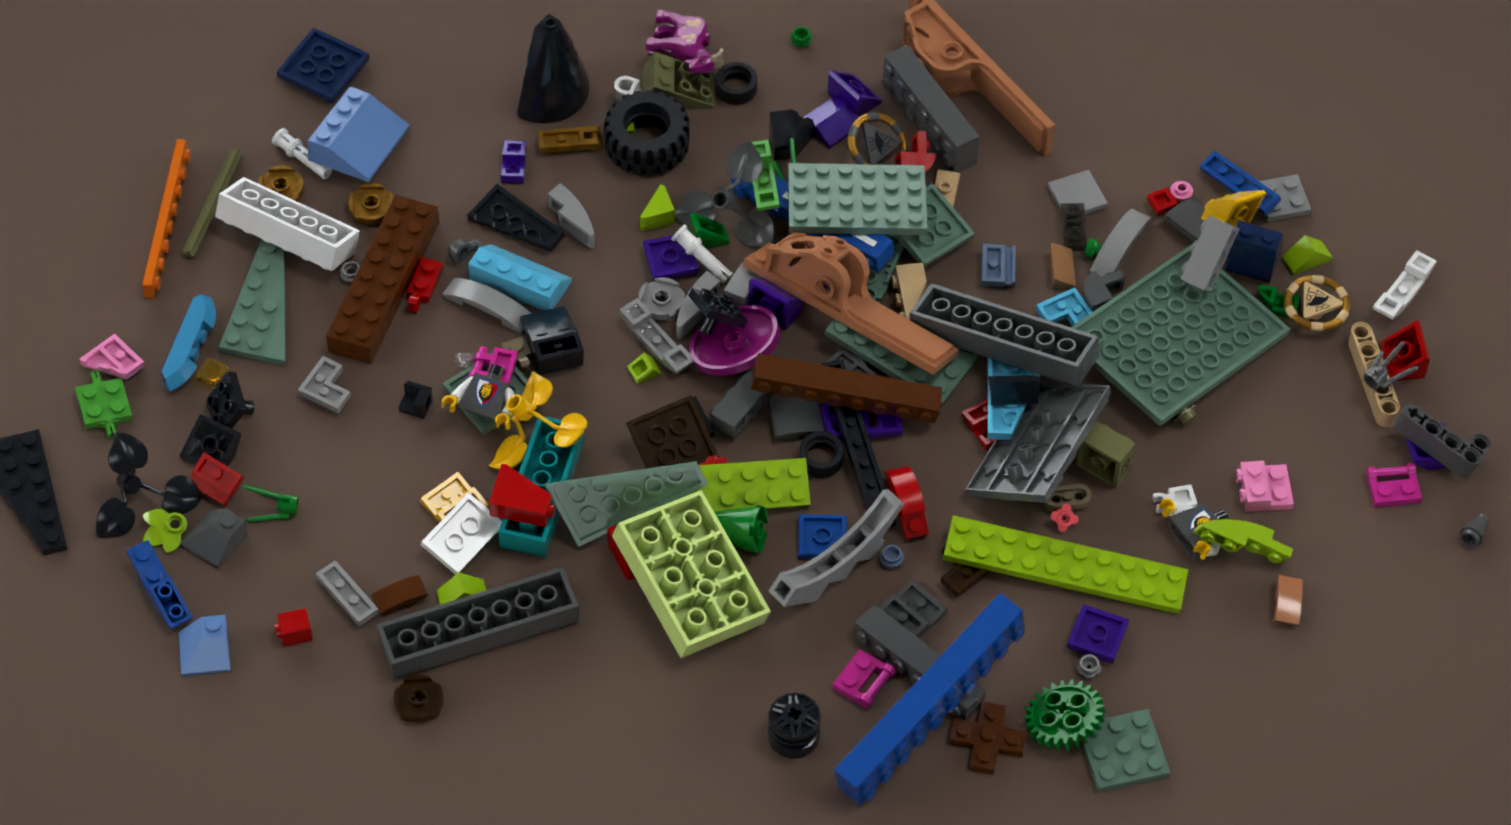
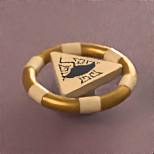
(1317, 303)

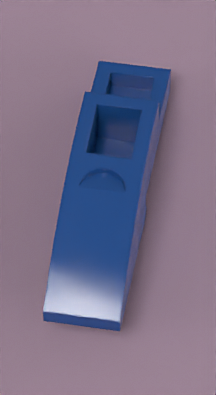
(159, 585)

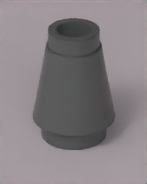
(1474, 531)

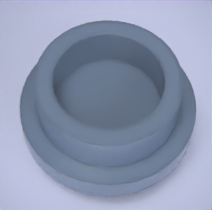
(891, 556)

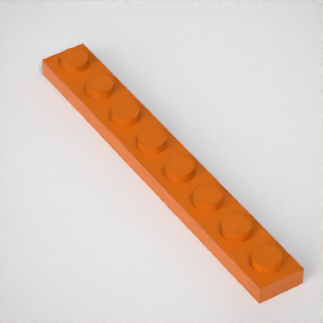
(165, 225)

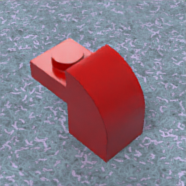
(919, 152)

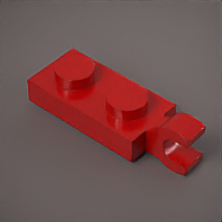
(423, 283)

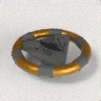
(877, 142)

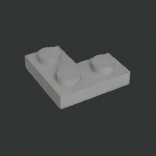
(320, 386)

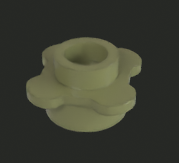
(1186, 415)

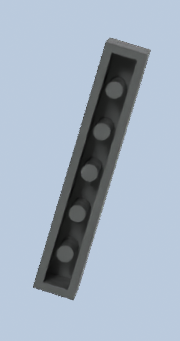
(907, 653)

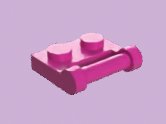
(1397, 491)
(858, 674)

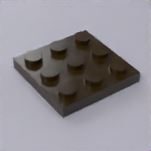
(672, 435)

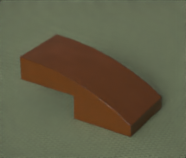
(403, 592)

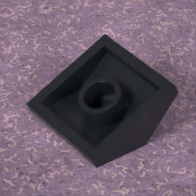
(211, 439)

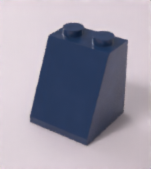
(1255, 252)

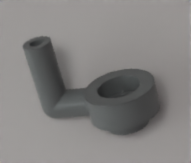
(460, 249)

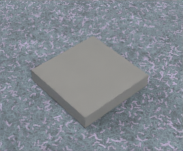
(1078, 189)

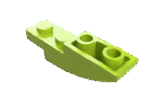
(1238, 534)

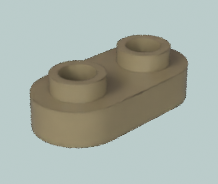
(1067, 494)

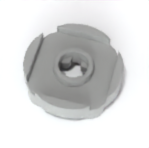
(662, 287)

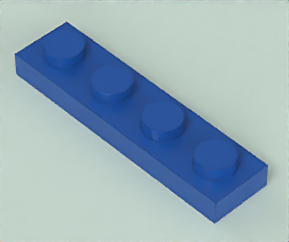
(1237, 180)

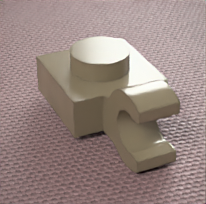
(524, 354)

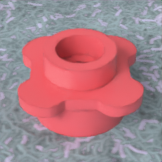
(1066, 511)

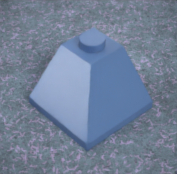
(205, 646)

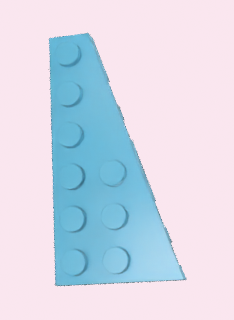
(1004, 418)

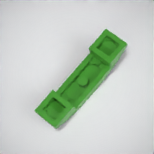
(765, 186)

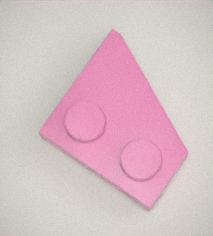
(113, 358)

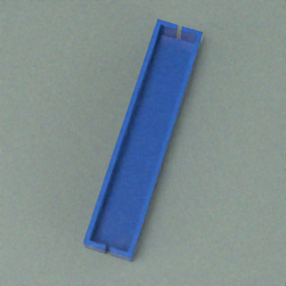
(930, 699)

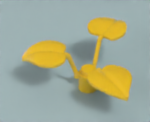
(522, 407)

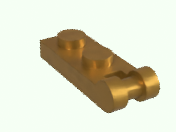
(570, 139)

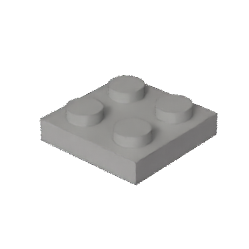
(1293, 198)

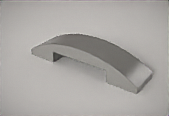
(1119, 242)
(487, 300)
(654, 338)

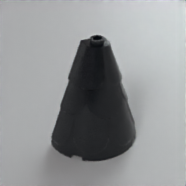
(554, 75)

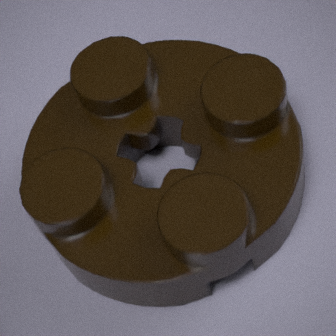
(425, 710)

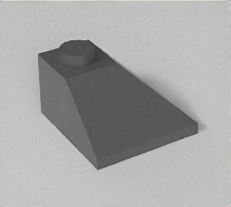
(216, 536)

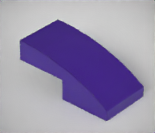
(513, 162)

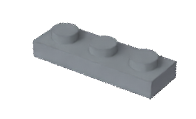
(347, 593)

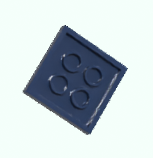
(323, 65)

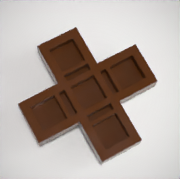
(987, 737)

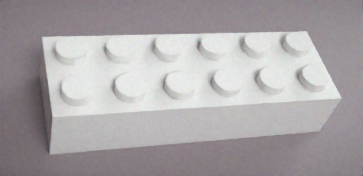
(287, 224)

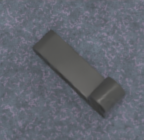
(1441, 442)

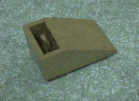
(674, 79)

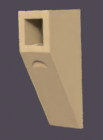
(910, 286)

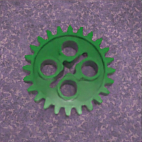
(1065, 715)

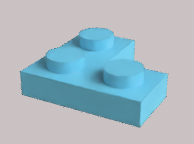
(1063, 306)

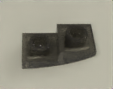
(1073, 226)

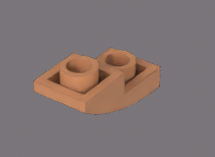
(1288, 600)

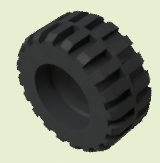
(647, 110)

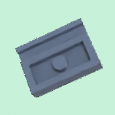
(998, 265)

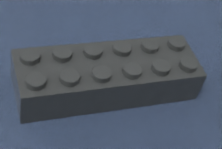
(930, 109)

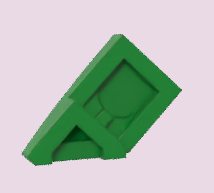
(1275, 300)

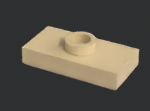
(947, 184)

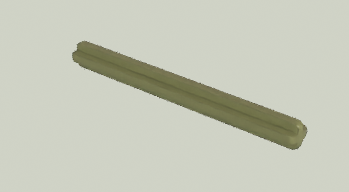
(210, 206)

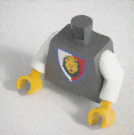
(483, 396)
(1184, 521)

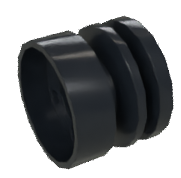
(794, 725)

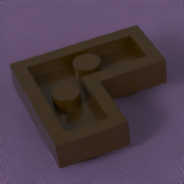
(962, 577)

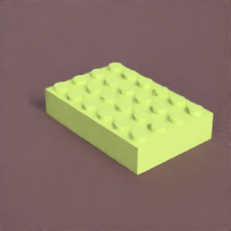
(691, 573)

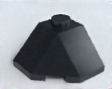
(787, 125)

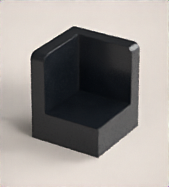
(416, 399)

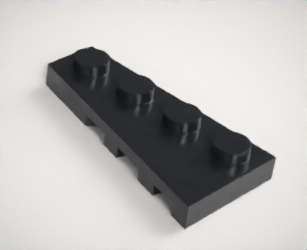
(514, 218)

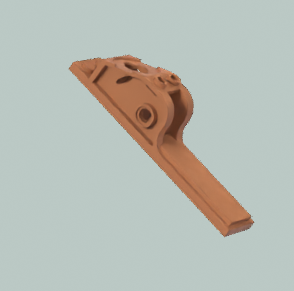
(950, 52)
(846, 272)

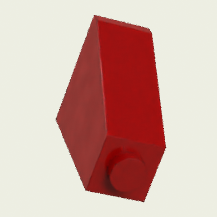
(520, 499)

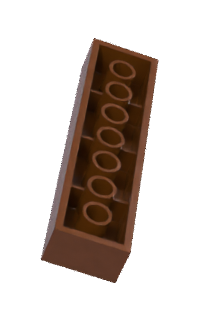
(382, 279)

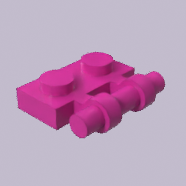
(501, 357)

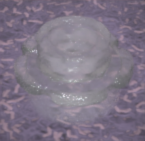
(464, 359)

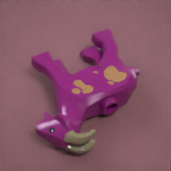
(688, 42)

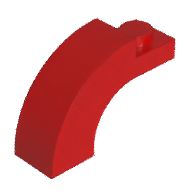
(905, 487)

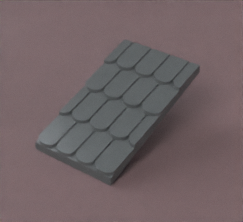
(1042, 445)

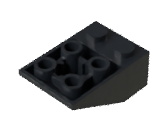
(553, 340)

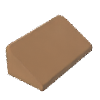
(1062, 267)

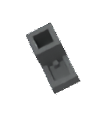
(1098, 289)

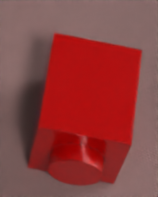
(293, 627)

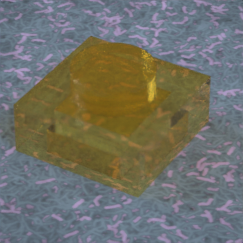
(212, 372)

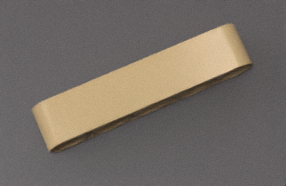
(1363, 343)

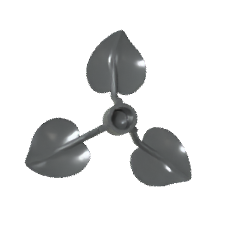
(745, 165)

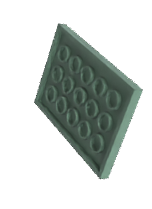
(857, 199)

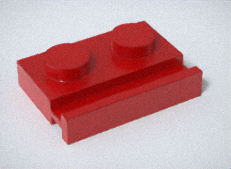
(216, 479)

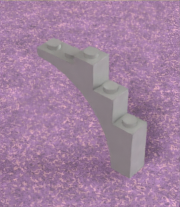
(860, 543)

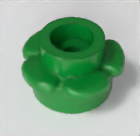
(801, 36)
(1092, 248)

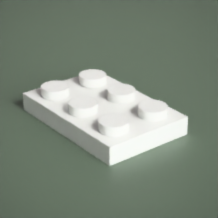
(462, 534)

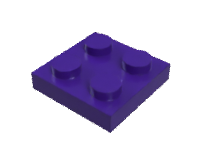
(668, 258)
(1098, 633)

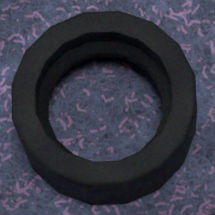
(736, 69)
(825, 439)

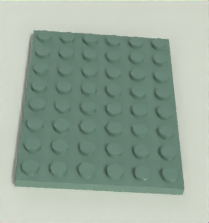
(1176, 342)

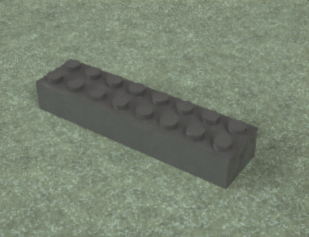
(1007, 334)
(478, 622)

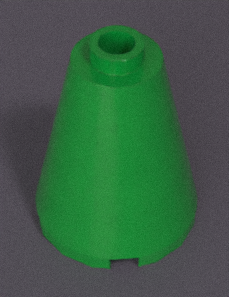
(745, 527)

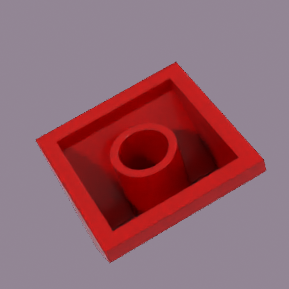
(1410, 355)

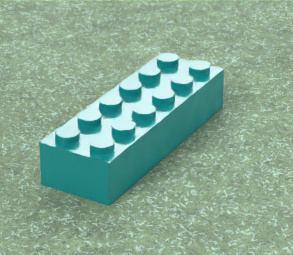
(542, 464)

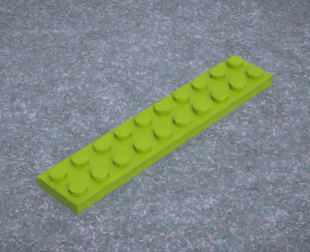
(1066, 564)

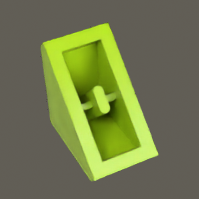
(658, 211)
(1306, 255)
(459, 587)

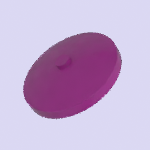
(735, 348)

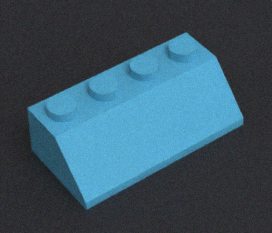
(518, 277)

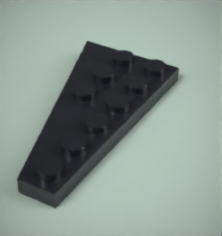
(29, 489)

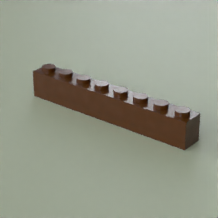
(846, 388)

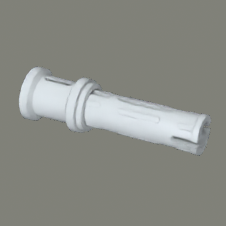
(295, 148)
(694, 246)

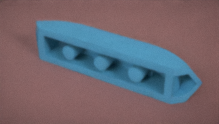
(185, 350)

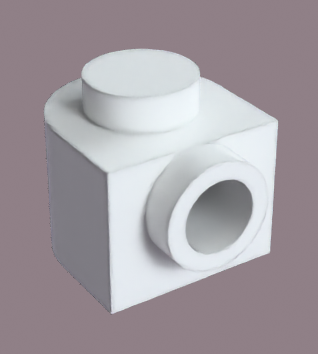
(625, 85)

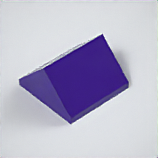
(852, 90)

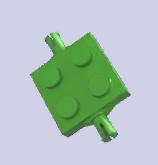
(103, 403)

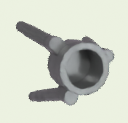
(1377, 375)

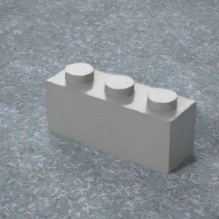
(1209, 253)

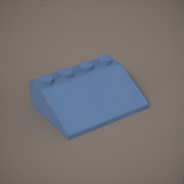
(356, 135)

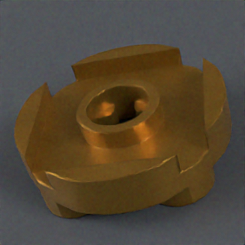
(283, 175)
(360, 199)

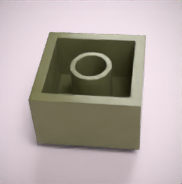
(1106, 454)

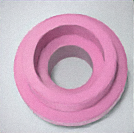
(1181, 196)

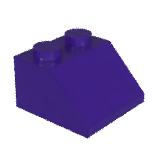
(780, 302)

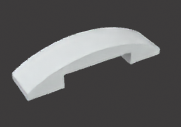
(1405, 286)

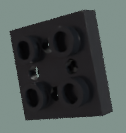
(716, 309)
(227, 401)

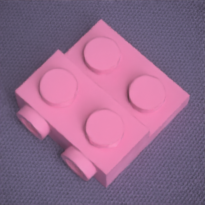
(1264, 486)

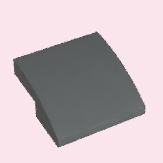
(1187, 217)
(794, 417)
(914, 608)

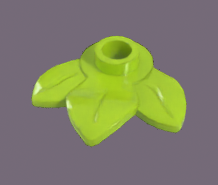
(161, 531)

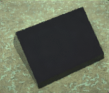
(1014, 389)

